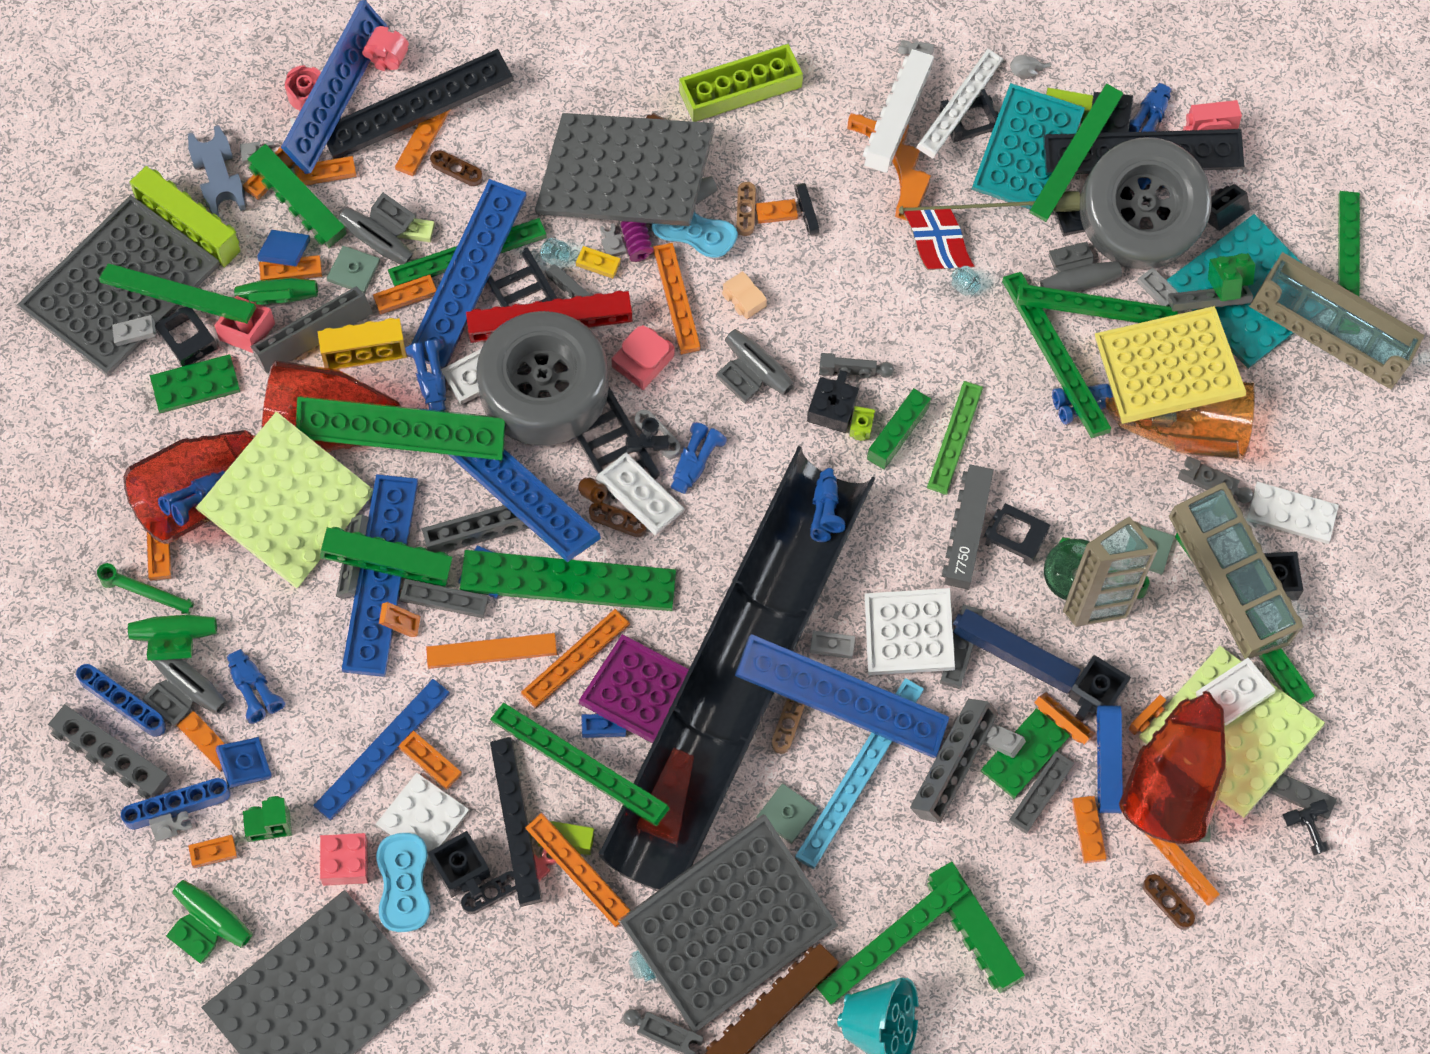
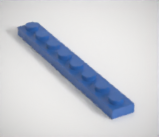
(381, 750)

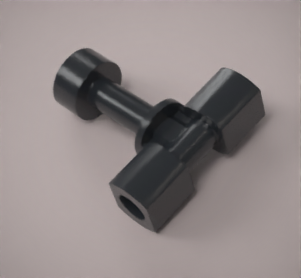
(648, 438)
(1308, 817)

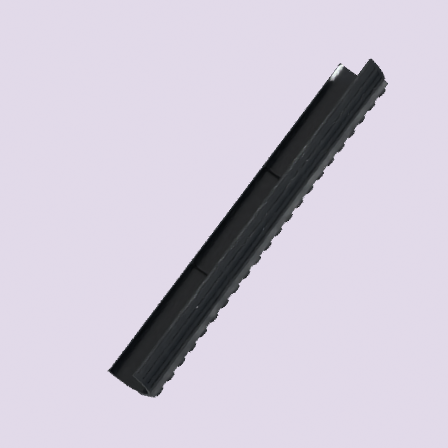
(715, 709)

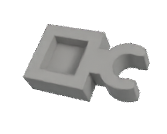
(906, 47)
(248, 149)
(612, 243)
(166, 826)

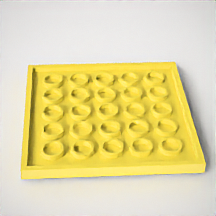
(1169, 365)

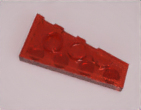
(671, 790)

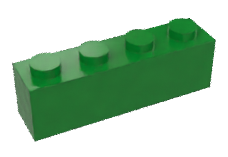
(898, 429)

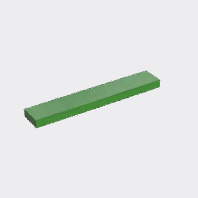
(955, 437)

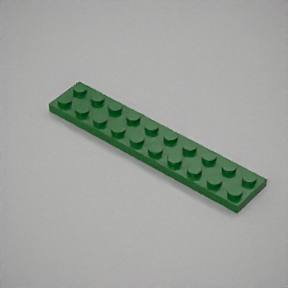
(401, 427)
(568, 581)

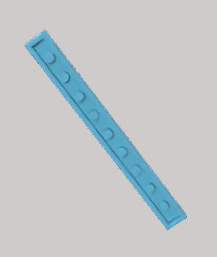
(849, 789)

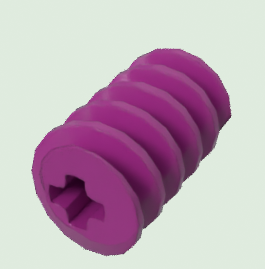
(636, 240)

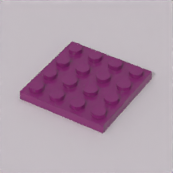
(634, 688)

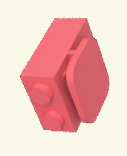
(1214, 116)
(642, 356)

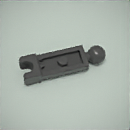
(864, 368)
(1207, 478)
(662, 1031)

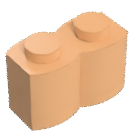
(744, 295)

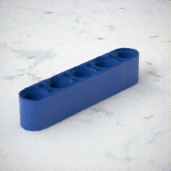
(116, 692)
(1109, 758)
(165, 801)

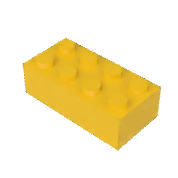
(362, 344)

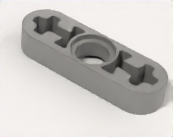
(671, 439)

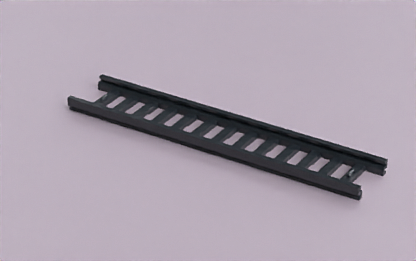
(616, 409)

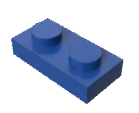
(597, 726)

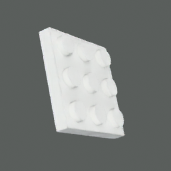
(423, 812)

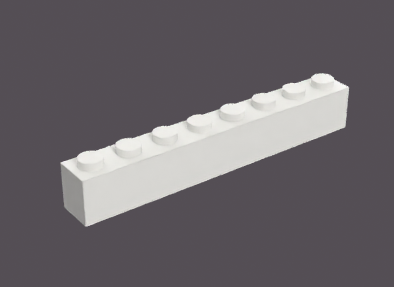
(898, 110)

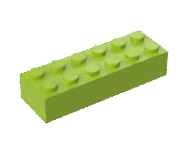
(740, 82)
(186, 215)

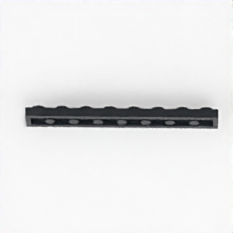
(515, 822)

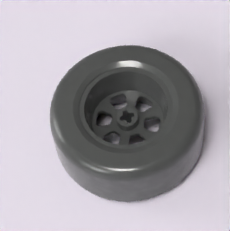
(1165, 166)
(535, 338)

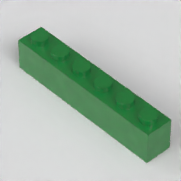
(296, 196)
(385, 556)
(979, 935)

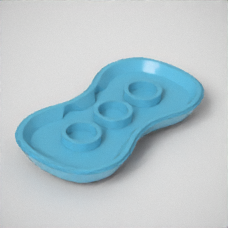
(707, 236)
(404, 900)

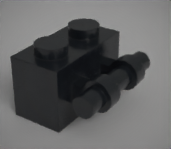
(1227, 206)

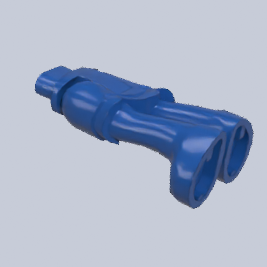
(1154, 107)
(431, 384)
(1067, 413)
(691, 467)
(826, 500)
(178, 503)
(248, 678)

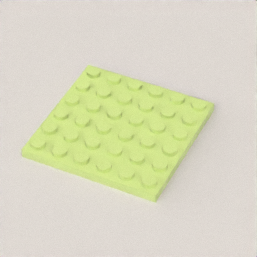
(284, 498)
(1257, 743)

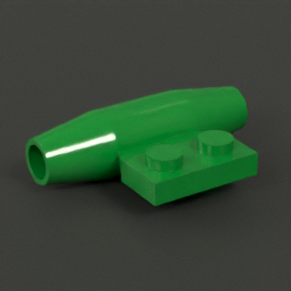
(277, 291)
(171, 635)
(207, 920)

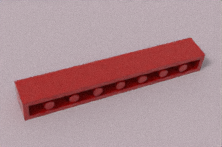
(589, 310)

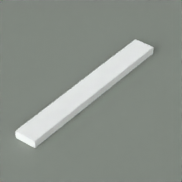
(959, 103)

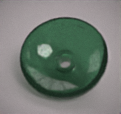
(1061, 565)

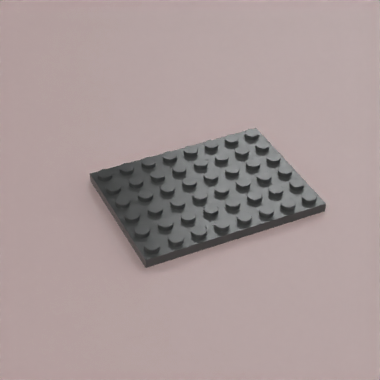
(625, 169)
(82, 309)
(728, 923)
(319, 988)

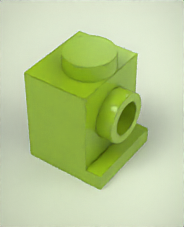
(862, 431)

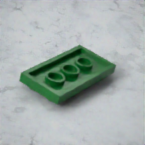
(194, 383)
(1041, 743)

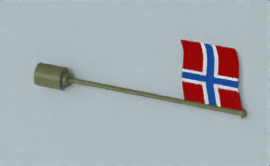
(940, 236)

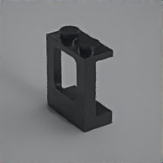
(984, 101)
(194, 347)
(1033, 541)

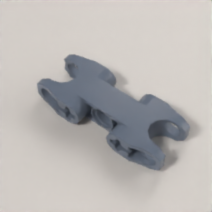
(212, 157)

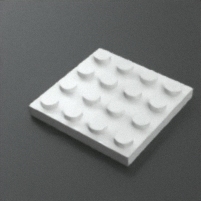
(909, 631)

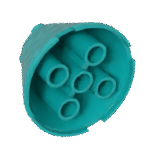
(881, 1018)

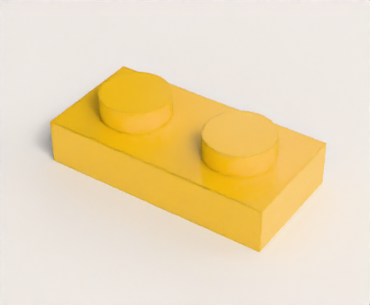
(598, 262)

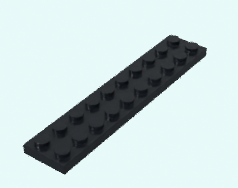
(419, 103)
(1211, 148)

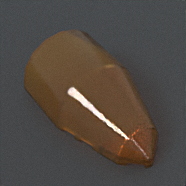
(1204, 431)

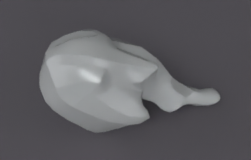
(1024, 66)

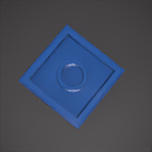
(283, 247)
(243, 762)

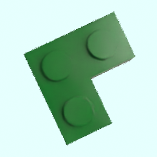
(1230, 274)
(267, 821)

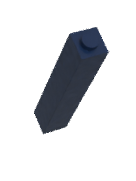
(1015, 650)

